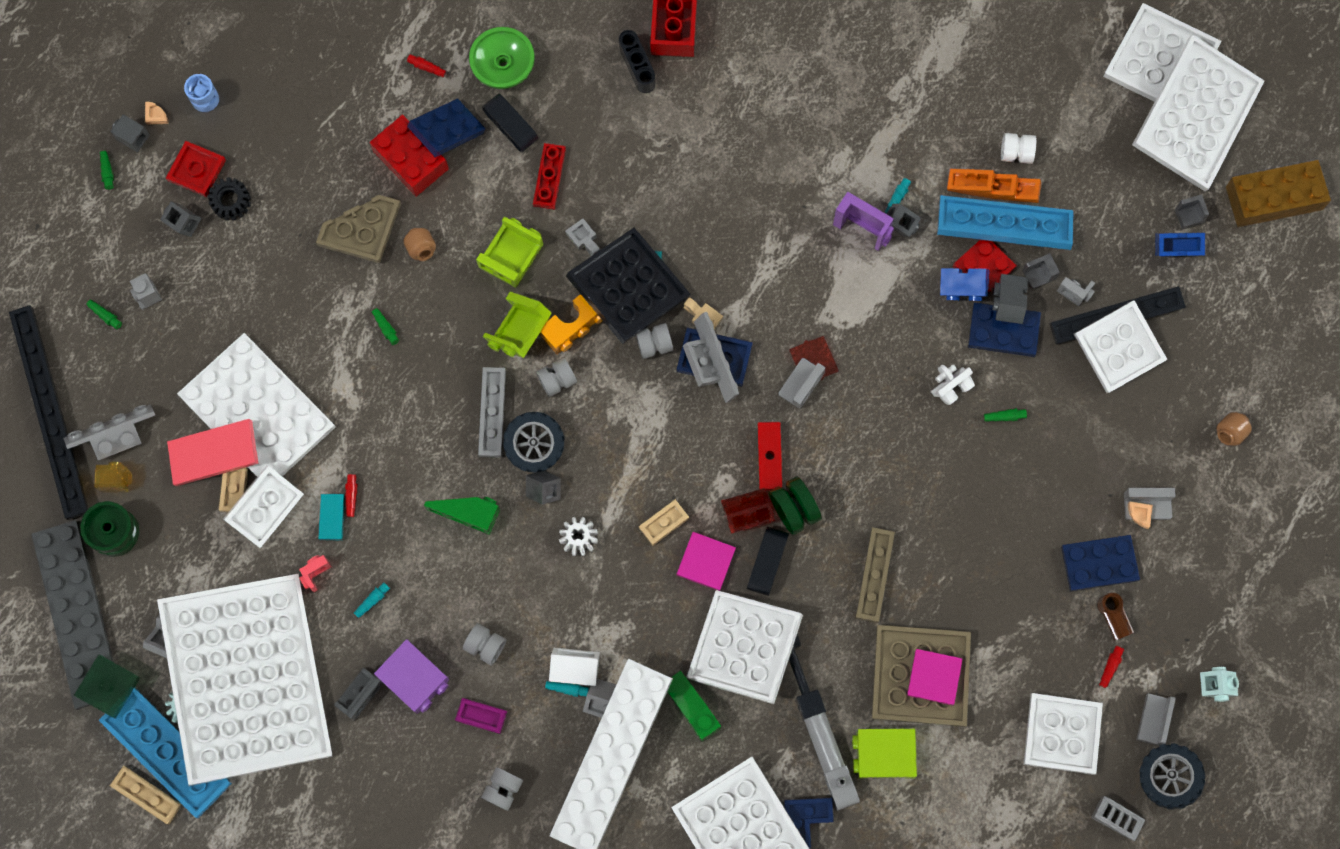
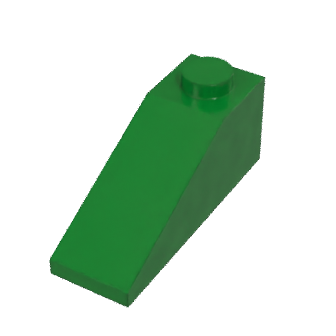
(471, 512)
(693, 707)

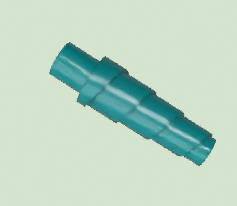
(900, 191)
(373, 598)
(567, 688)

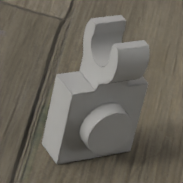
(583, 236)

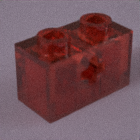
(748, 510)

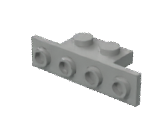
(708, 359)
(111, 435)

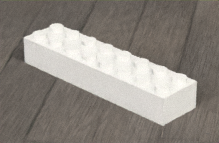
(611, 756)

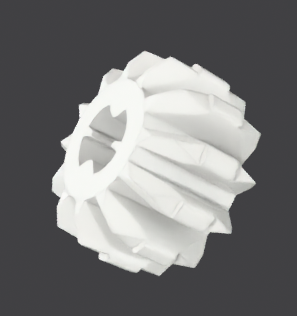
(579, 528)

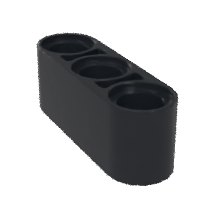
(635, 52)
(510, 123)
(767, 561)

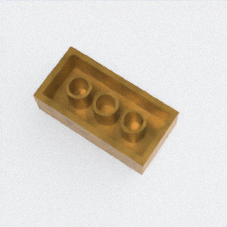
(1278, 193)

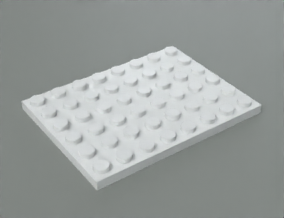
(244, 679)

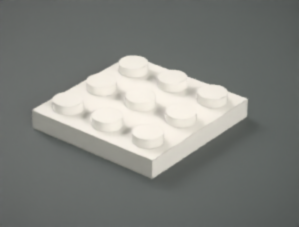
(1120, 346)
(1063, 734)

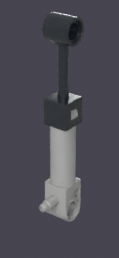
(814, 714)

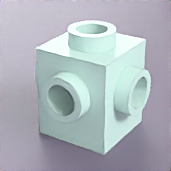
(1219, 684)

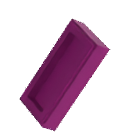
(481, 716)

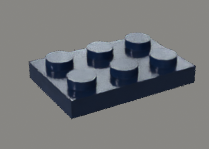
(446, 127)
(1003, 336)
(735, 352)
(1100, 563)

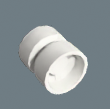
(1018, 148)

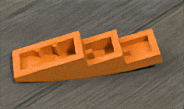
(994, 186)

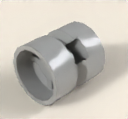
(654, 340)
(556, 377)
(483, 643)
(506, 781)

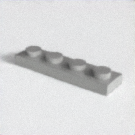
(492, 412)

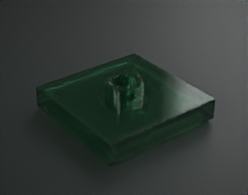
(107, 686)

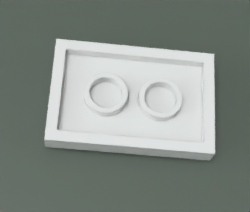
(263, 506)

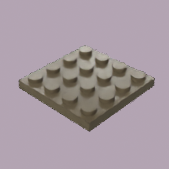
(893, 669)

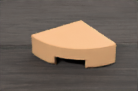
(154, 114)
(1140, 513)

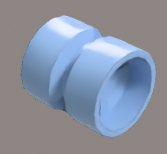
(201, 92)

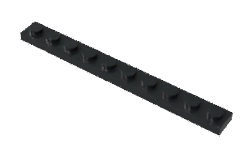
(48, 412)

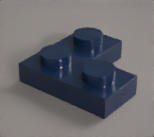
(809, 811)

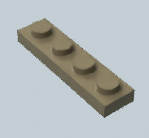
(875, 575)

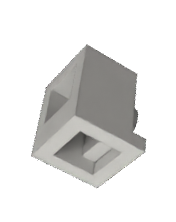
(144, 291)

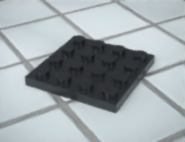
(628, 285)

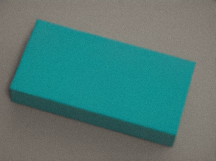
(331, 517)

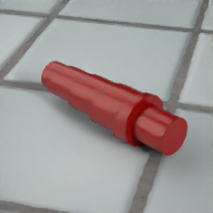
(425, 65)
(350, 495)
(1111, 666)

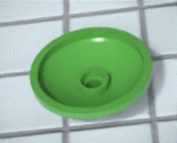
(500, 46)

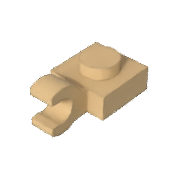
(694, 309)

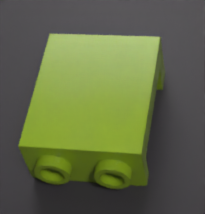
(511, 252)
(519, 327)
(885, 753)

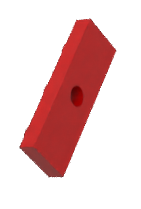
(547, 187)
(769, 443)

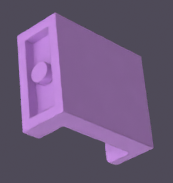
(866, 217)
(412, 677)

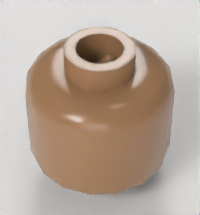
(419, 244)
(1233, 429)

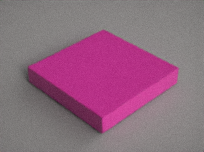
(706, 561)
(934, 677)

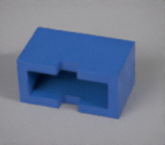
(1179, 244)
(971, 284)

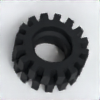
(220, 190)

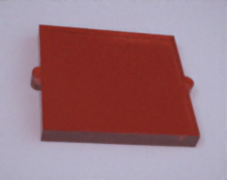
(815, 352)

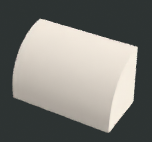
(574, 666)

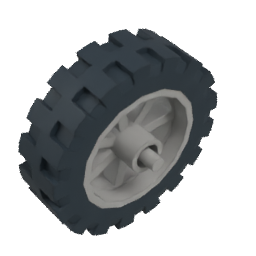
(524, 462)
(1159, 796)

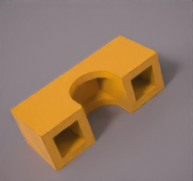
(561, 335)

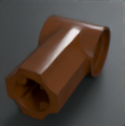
(1117, 618)

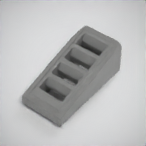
(1100, 809)

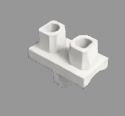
(945, 389)

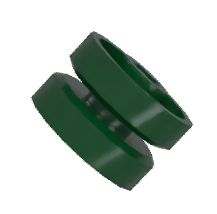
(795, 505)
(109, 529)

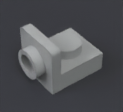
(1072, 290)

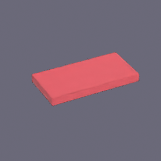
(212, 452)

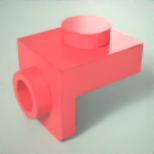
(314, 567)

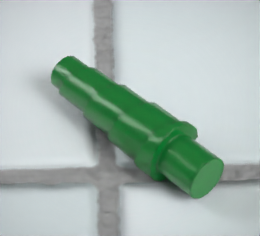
(106, 171)
(108, 317)
(386, 328)
(1006, 415)

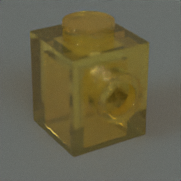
(112, 477)

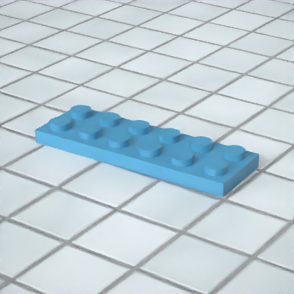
(1005, 222)
(159, 749)

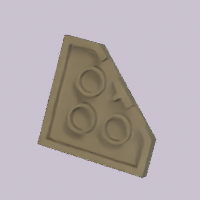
(362, 229)

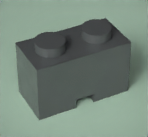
(1010, 299)

